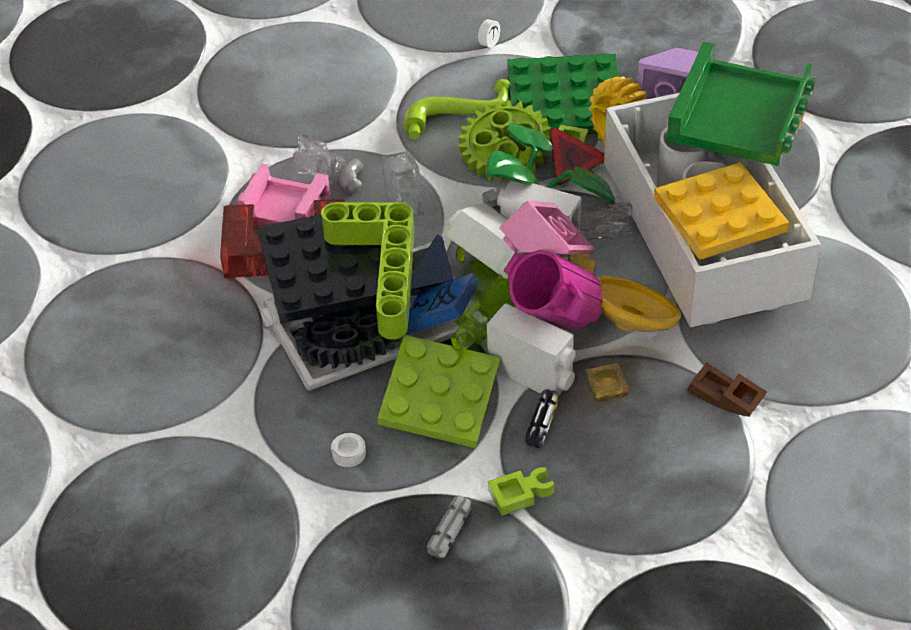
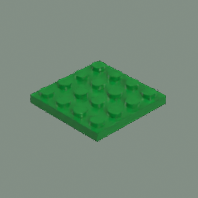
(560, 86)

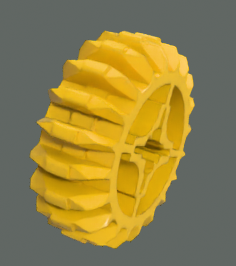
(609, 94)

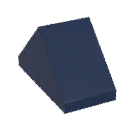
(432, 268)

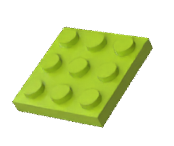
(439, 391)

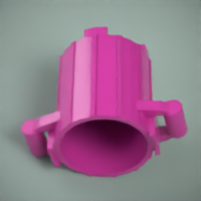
(554, 289)

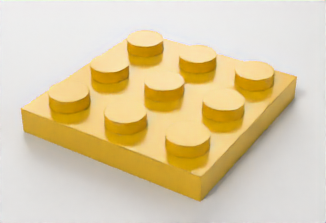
(720, 210)

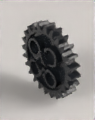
(342, 338)

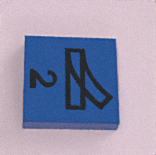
(441, 303)

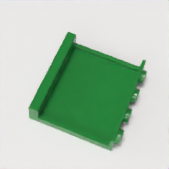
(739, 109)

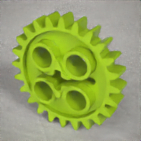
(490, 133)

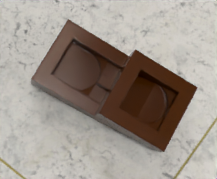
(720, 390)

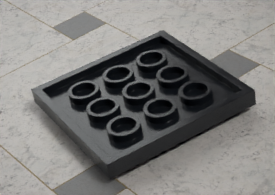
(313, 275)

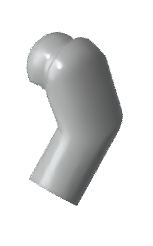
(348, 174)

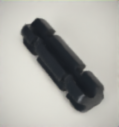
(542, 418)

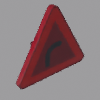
(572, 152)

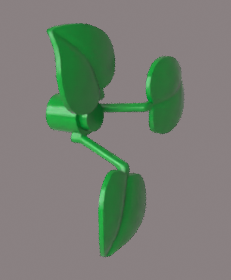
(507, 166)

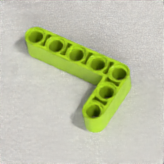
(392, 228)

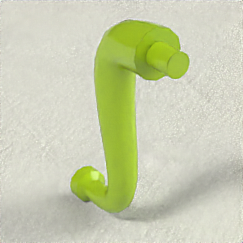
(416, 114)

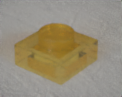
(606, 382)

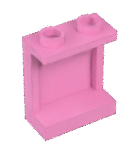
(282, 199)

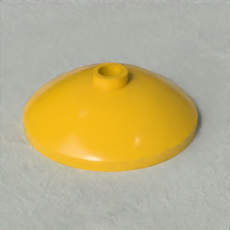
(636, 306)

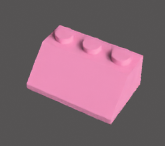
(544, 228)

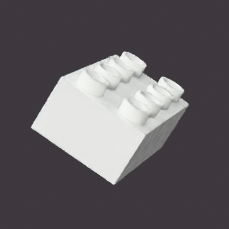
(726, 284)

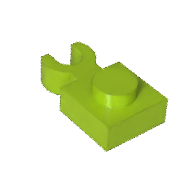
(516, 492)

